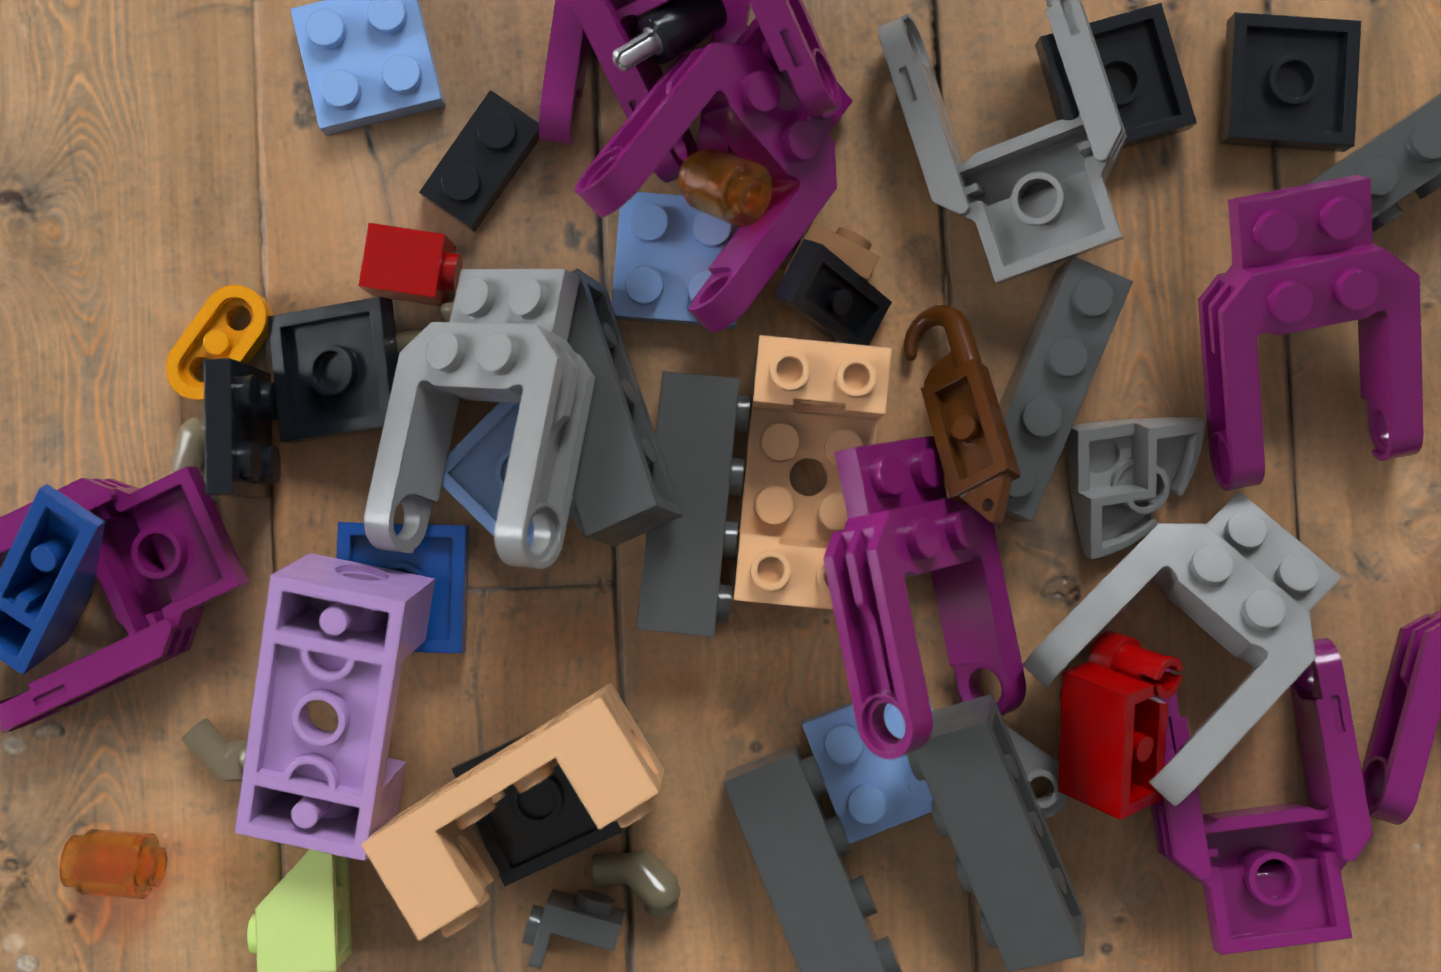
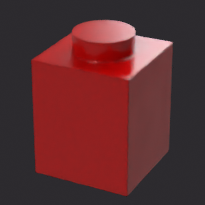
(409, 265)

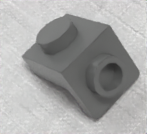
(581, 917)

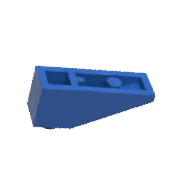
(47, 578)

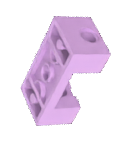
(337, 638)

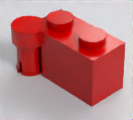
(1114, 725)

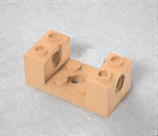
(804, 406)
(437, 859)

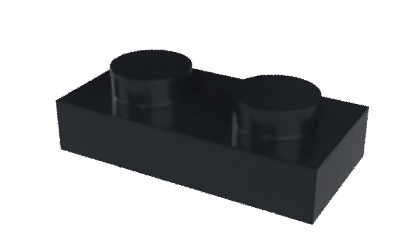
(481, 161)
(832, 296)

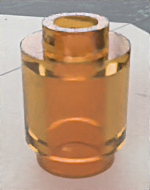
(725, 186)
(113, 863)

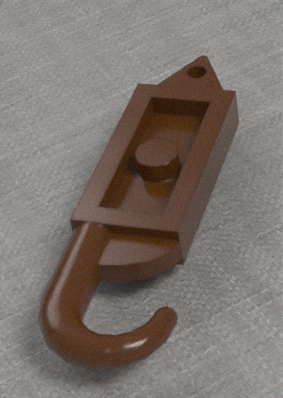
(965, 416)

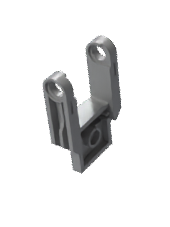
(1033, 194)
(498, 347)
(1241, 585)

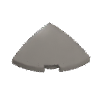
(1125, 473)

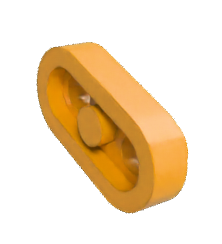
(215, 337)

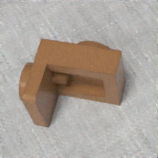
(845, 244)

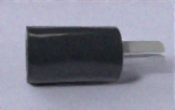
(671, 31)

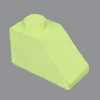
(305, 918)

